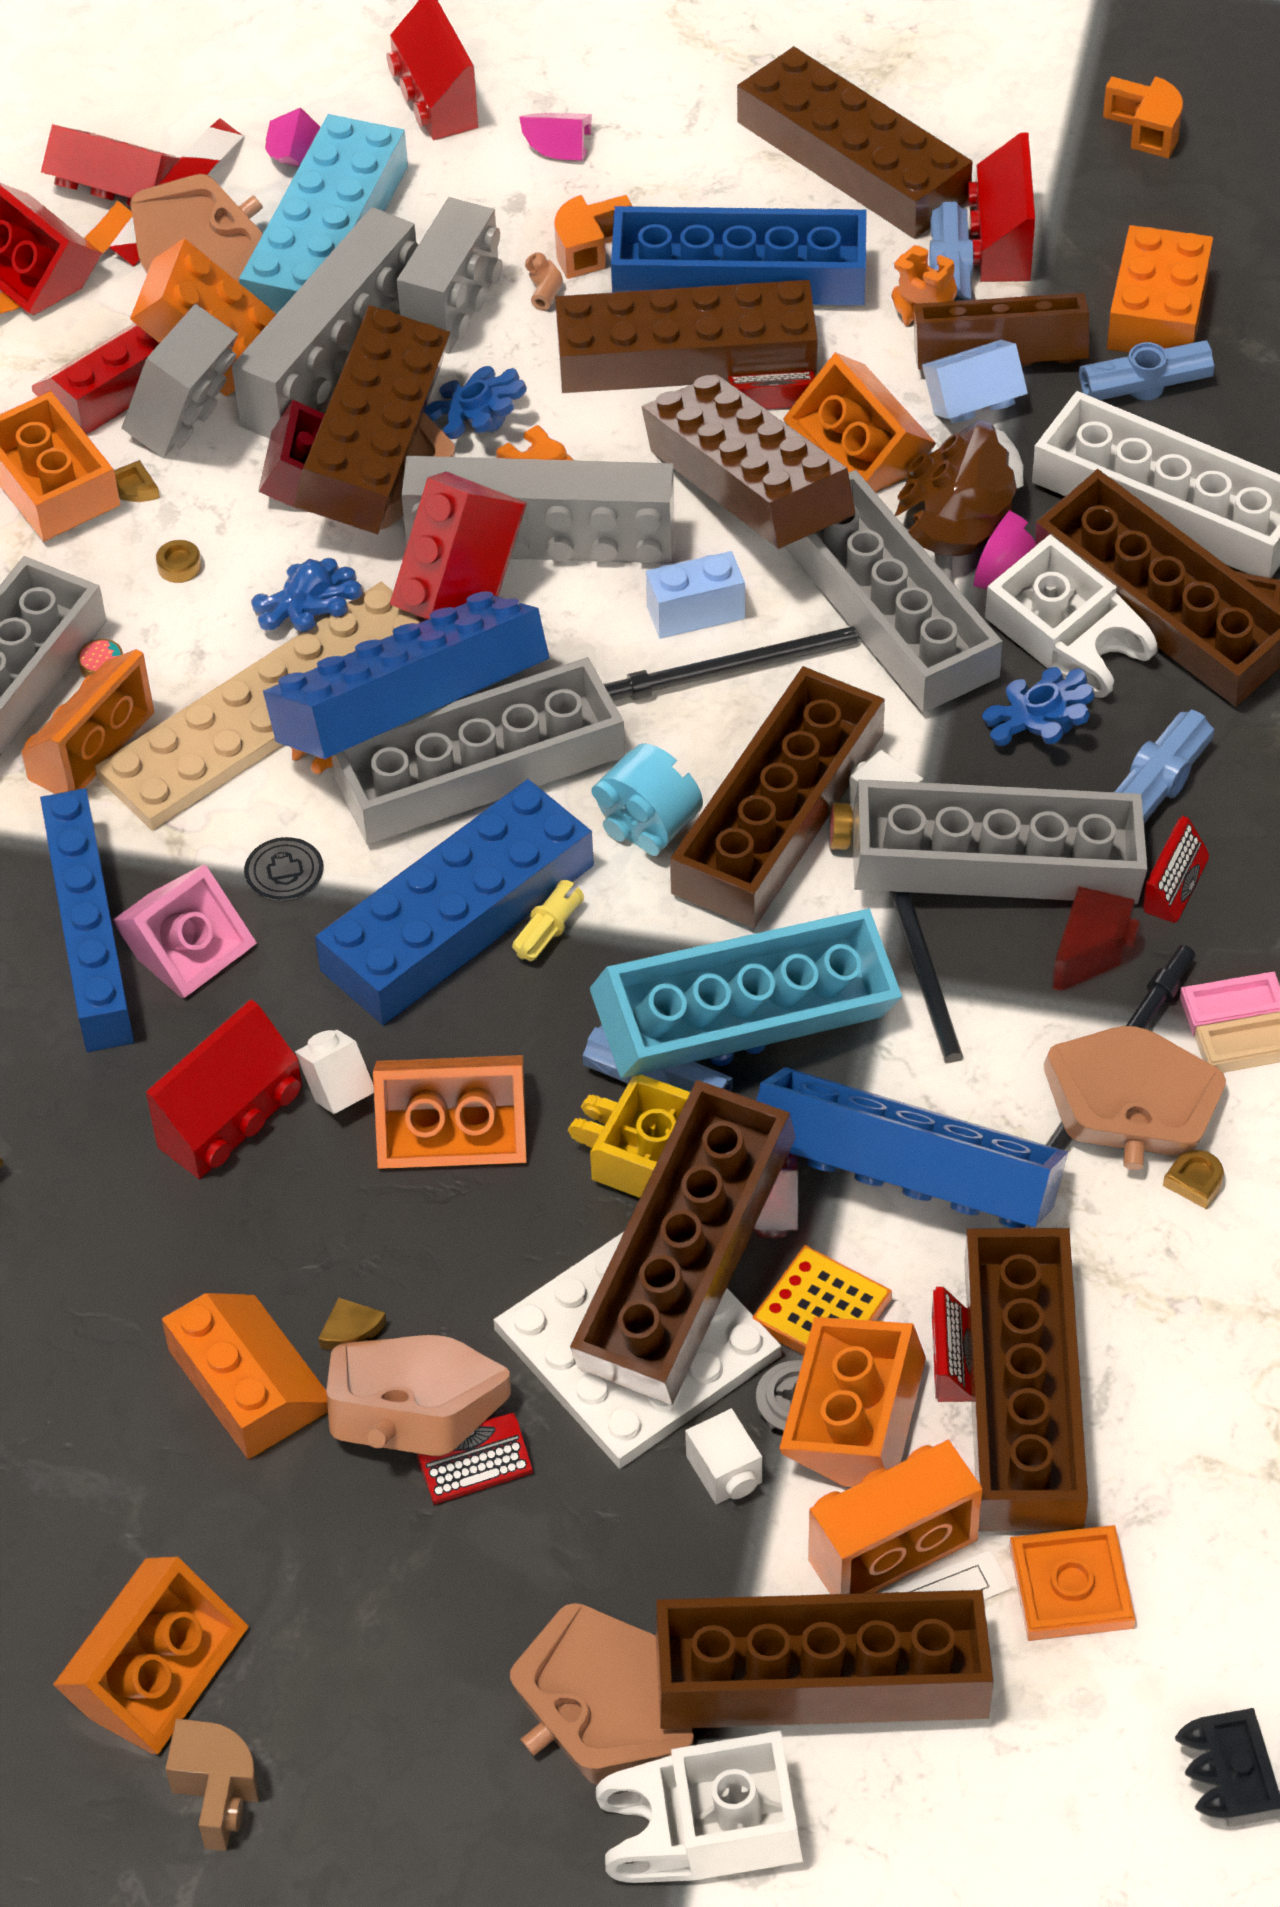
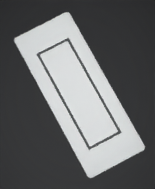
(973, 1573)

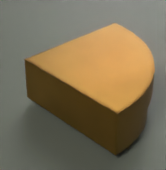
(135, 483)
(350, 1324)

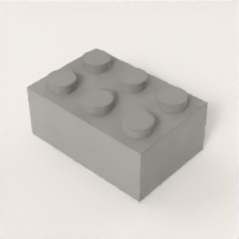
(452, 268)
(180, 381)

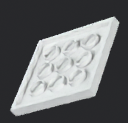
(613, 1415)

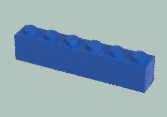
(86, 921)

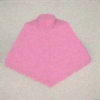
(185, 931)

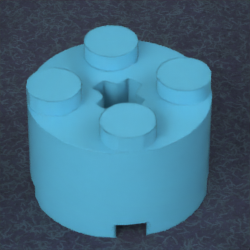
(647, 799)

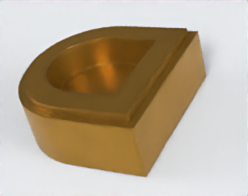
(1196, 1177)

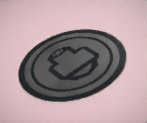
(283, 868)

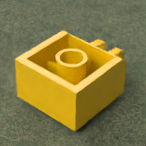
(633, 1132)

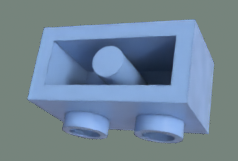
(975, 380)
(695, 594)

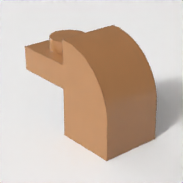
(217, 1765)

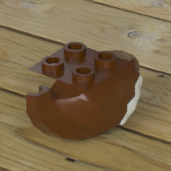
(964, 489)

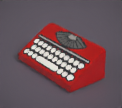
(775, 389)
(1175, 872)
(950, 1348)
(483, 1460)

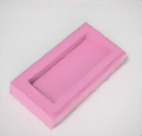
(1230, 999)

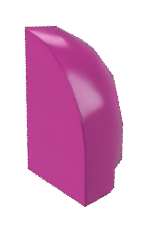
(557, 134)
(291, 137)
(1003, 549)

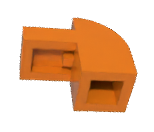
(1151, 110)
(583, 232)

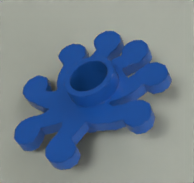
(482, 401)
(309, 591)
(1044, 709)

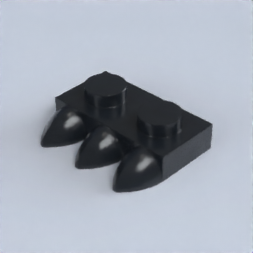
(1234, 1763)

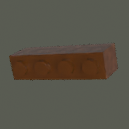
(1040, 325)

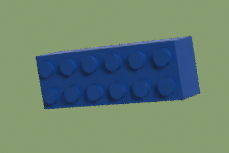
(741, 246)
(405, 674)
(454, 901)
(917, 1149)

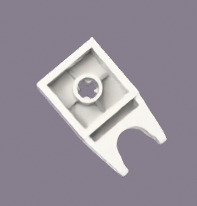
(1066, 614)
(708, 1810)

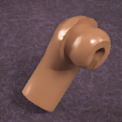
(546, 278)

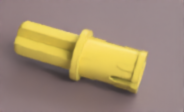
(547, 921)

